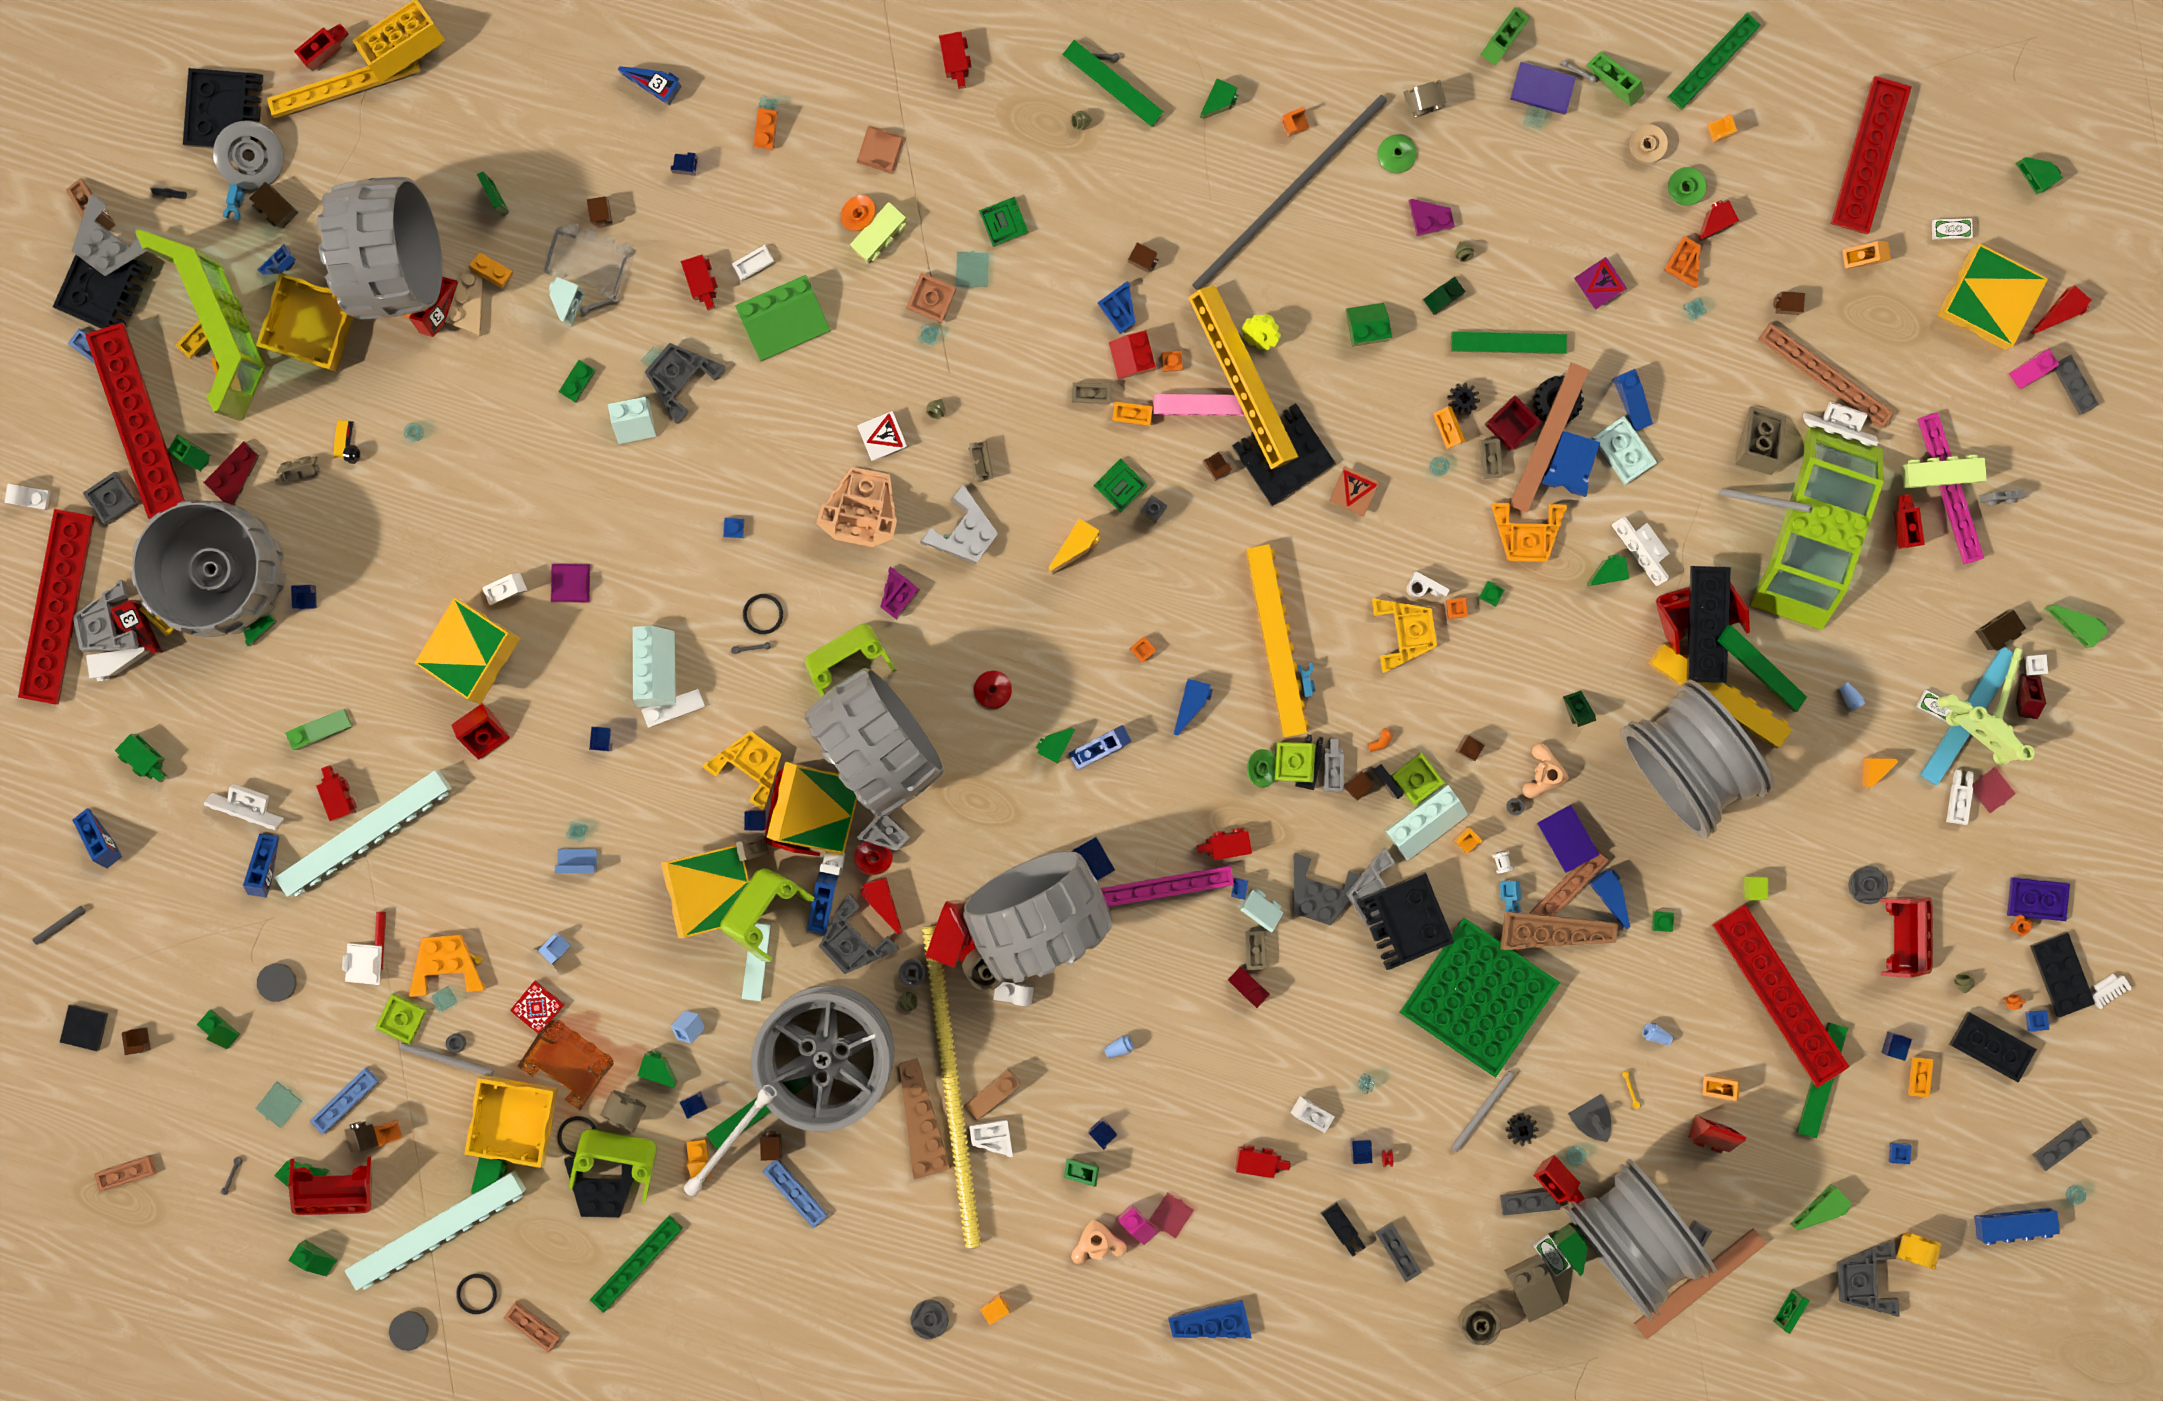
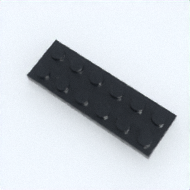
(1707, 620)

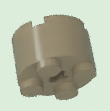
(1425, 97)
(978, 972)
(623, 1110)
(1478, 1334)

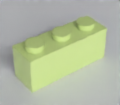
(879, 233)

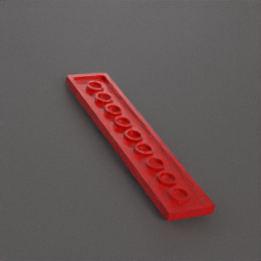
(135, 418)
(56, 606)
(1780, 995)

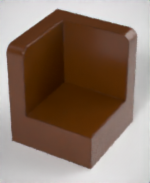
(1217, 466)
(136, 1041)

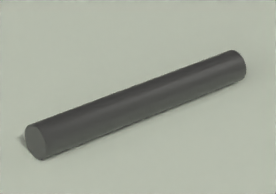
(58, 925)

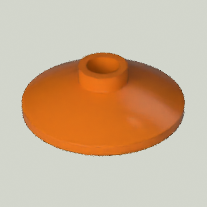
(858, 213)

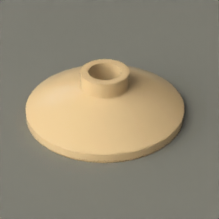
(1655, 137)

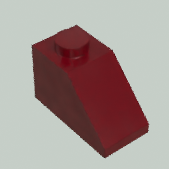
(2030, 697)
(1248, 987)

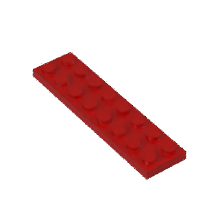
(1871, 155)

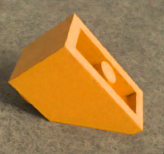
(1867, 254)

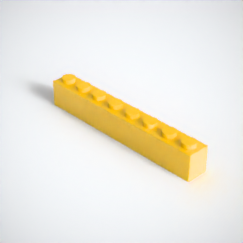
(1743, 709)

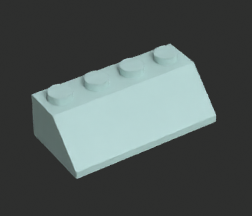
(653, 666)
(1426, 822)

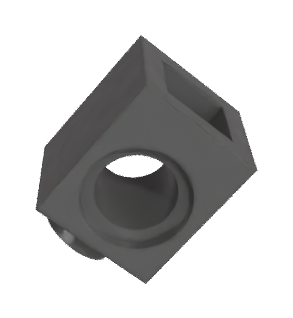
(1153, 508)

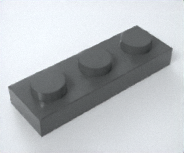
(2075, 385)
(2062, 1145)
(1528, 1202)
(1398, 1252)

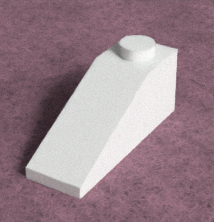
(112, 663)
(685, 704)

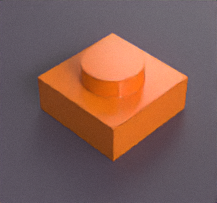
(1172, 361)
(1456, 608)
(1142, 649)

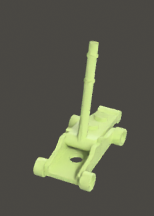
(1987, 728)

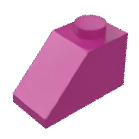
(2034, 368)
(1137, 1224)

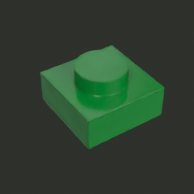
(1491, 593)
(1663, 921)

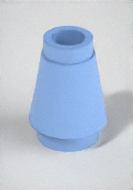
(1851, 696)
(1655, 1033)
(1119, 1047)

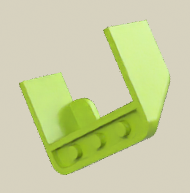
(858, 638)
(751, 904)
(616, 1148)

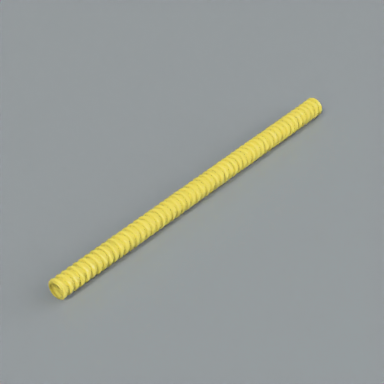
(953, 1097)

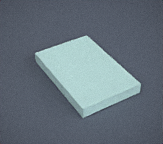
(1624, 450)

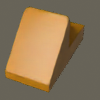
(697, 1156)

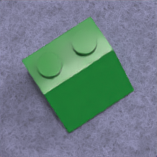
(1368, 324)
(1572, 1245)

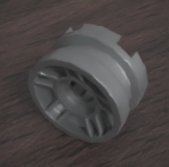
(912, 980)

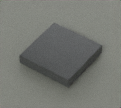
(110, 498)

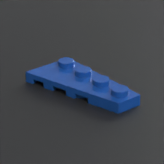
(1216, 1321)

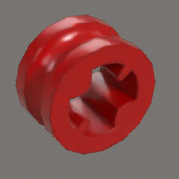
(1387, 1158)

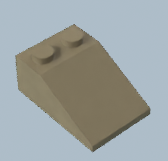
(1761, 441)
(1534, 1287)

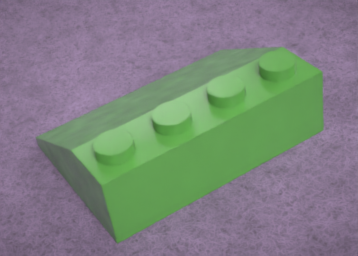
(783, 318)

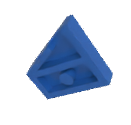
(278, 262)

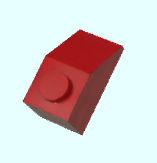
(1718, 218)

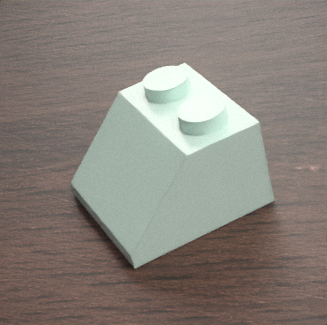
(566, 299)
(632, 420)
(1261, 910)

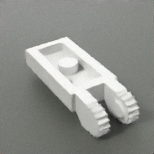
(1960, 799)

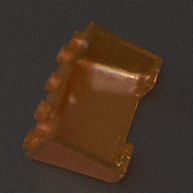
(567, 1060)

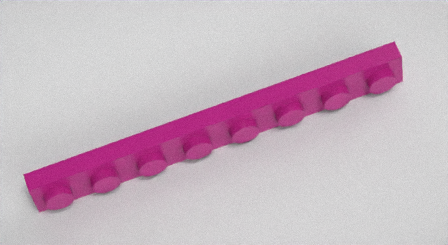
(1951, 494)
(1168, 886)

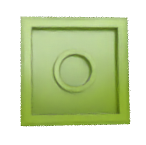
(1295, 762)
(1417, 779)
(401, 1018)

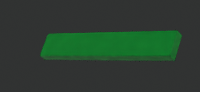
(1714, 61)
(1113, 83)
(1508, 342)
(1762, 668)
(1818, 1097)
(723, 1130)
(636, 1263)

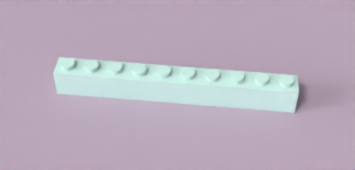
(363, 833)
(434, 1230)

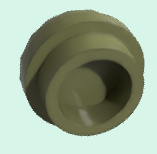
(1080, 120)
(1464, 252)
(936, 409)
(1964, 982)
(907, 1001)

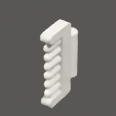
(2107, 986)

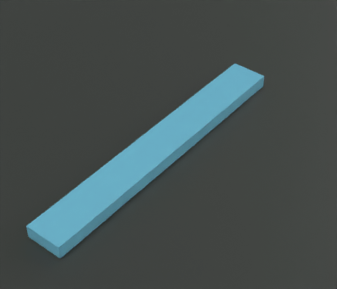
(1957, 735)

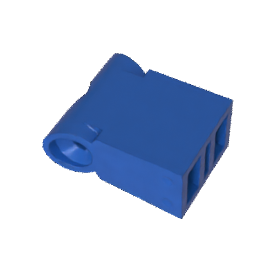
(1571, 463)

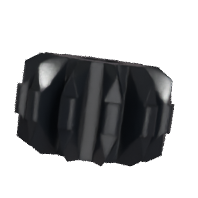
(1468, 394)
(1515, 1133)

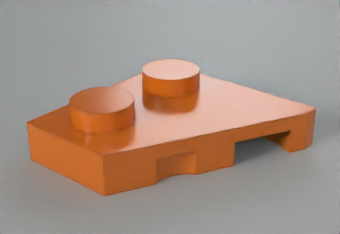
(1685, 262)

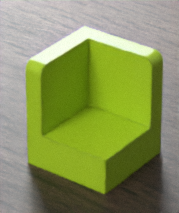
(1755, 888)

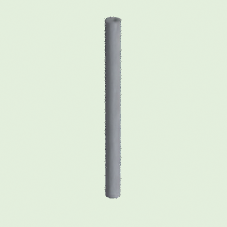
(1766, 500)
(446, 1059)
(1482, 1111)

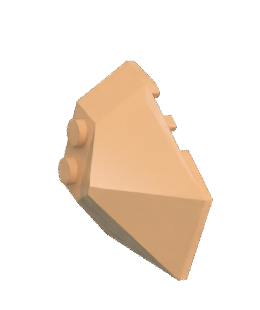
(860, 509)

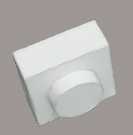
(2036, 664)

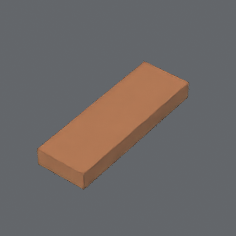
(125, 1173)
(532, 1326)

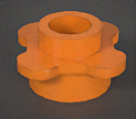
(2025, 929)
(2014, 1001)

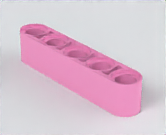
(1196, 405)

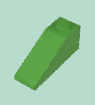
(1505, 36)
(1617, 79)
(2083, 627)
(318, 730)
(1825, 1207)

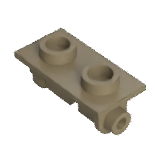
(305, 465)
(982, 469)

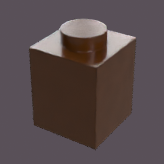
(599, 211)
(1143, 257)
(1789, 303)
(1470, 748)
(1359, 784)
(770, 1146)

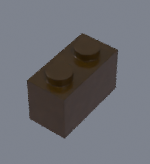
(274, 205)
(2000, 630)
(361, 1136)

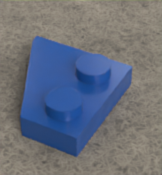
(1119, 308)

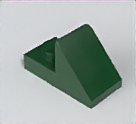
(1444, 295)
(1579, 709)

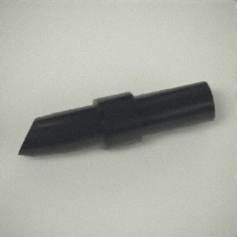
(169, 193)

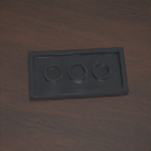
(2062, 974)
(1992, 1047)

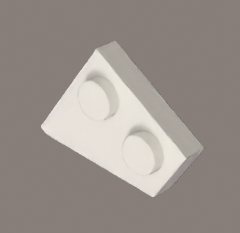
(992, 1136)

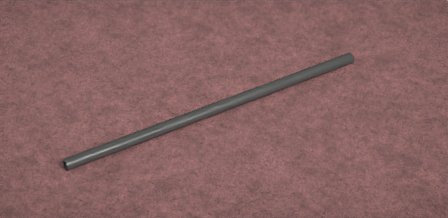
(1290, 192)

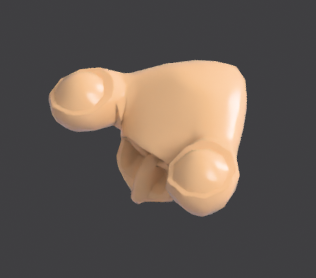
(1549, 773)
(1096, 1242)

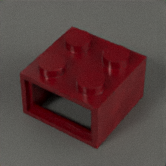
(1513, 423)

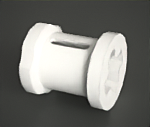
(1502, 862)

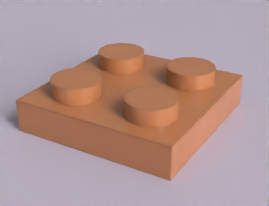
(931, 298)

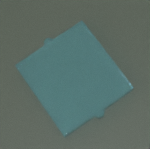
(972, 269)
(278, 1104)

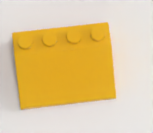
(398, 40)
(1078, 543)

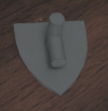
(1593, 1118)

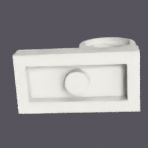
(27, 496)
(505, 588)
(1436, 589)
(833, 863)
(1015, 993)
(1312, 1114)

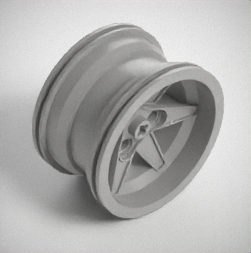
(1697, 758)
(819, 1116)
(1640, 1239)

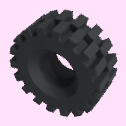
(1543, 396)

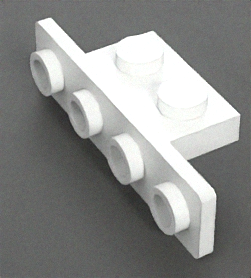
(1842, 421)
(1645, 548)
(245, 805)

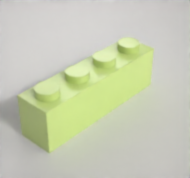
(1944, 472)

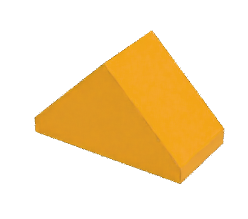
(1875, 769)
(1721, 1087)

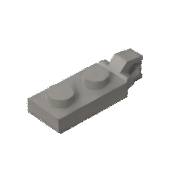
(1333, 767)

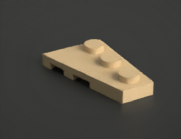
(467, 303)

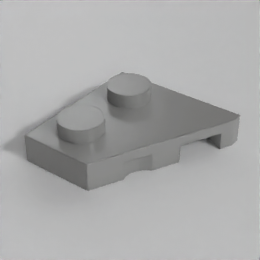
(1994, 497)
(885, 833)

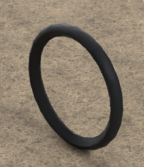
(768, 597)
(562, 1127)
(493, 1298)

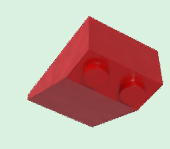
(1714, 1134)

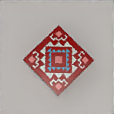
(537, 1007)

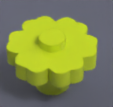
(1261, 331)

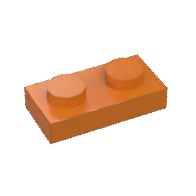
(765, 128)

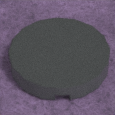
(1868, 885)
(276, 982)
(929, 1319)
(408, 1330)

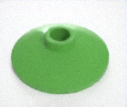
(1393, 162)
(1695, 182)
(1261, 768)

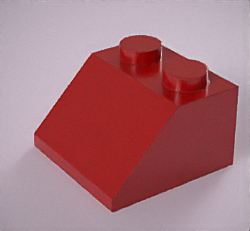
(1132, 355)
(480, 731)

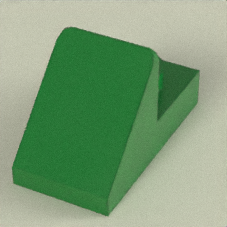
(218, 1030)
(1081, 1172)

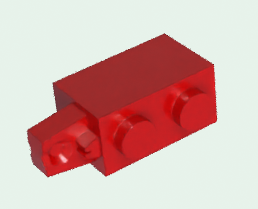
(321, 46)
(954, 57)
(700, 281)
(1908, 523)
(335, 795)
(1227, 845)
(1259, 1162)
(1558, 1181)

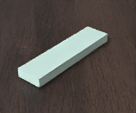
(755, 968)

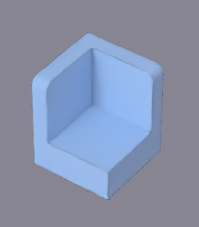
(554, 948)
(688, 1027)

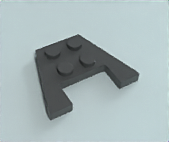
(673, 370)
(1317, 899)
(847, 946)
(1859, 1279)

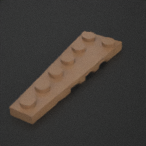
(1541, 931)
(924, 1136)

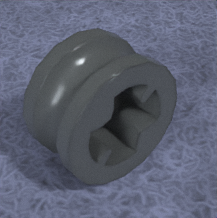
(1515, 800)

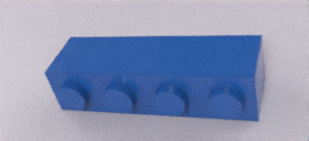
(2017, 1225)

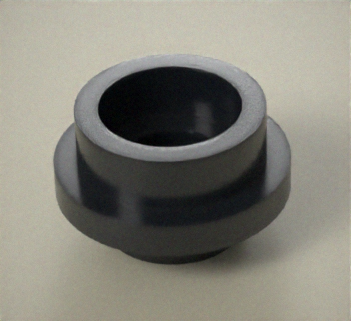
(351, 454)

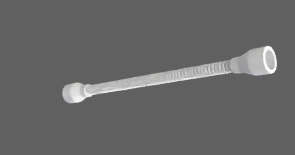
(764, 1097)

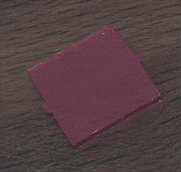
(1992, 790)
(1171, 1215)

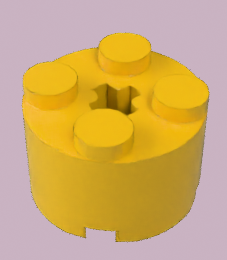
(1919, 1250)

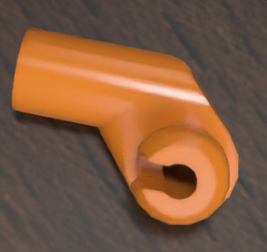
(1383, 742)

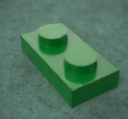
(577, 381)

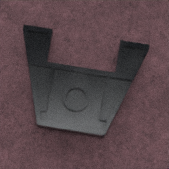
(601, 1195)

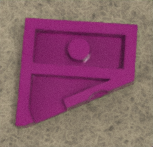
(1430, 217)
(897, 593)

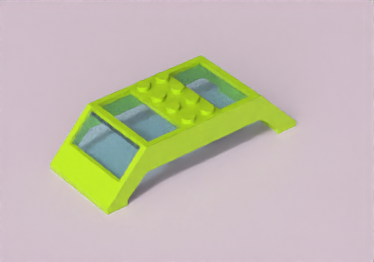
(222, 322)
(1821, 548)

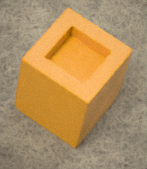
(1722, 128)
(1467, 840)
(995, 1309)

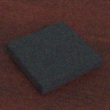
(1387, 781)
(83, 1027)

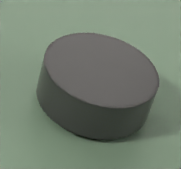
(456, 1043)

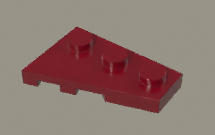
(232, 474)

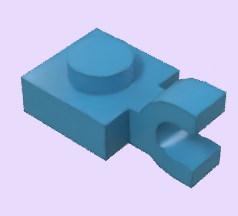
(234, 199)
(1307, 685)
(1511, 893)

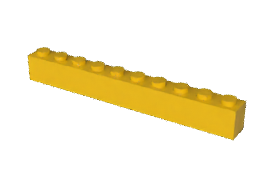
(1243, 377)
(1276, 640)

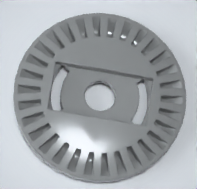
(231, 145)

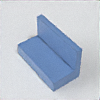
(576, 861)

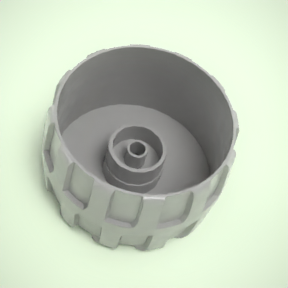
(380, 248)
(175, 564)
(873, 742)
(1038, 916)

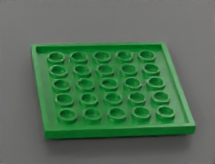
(1479, 997)

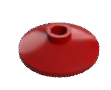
(1002, 693)
(868, 851)

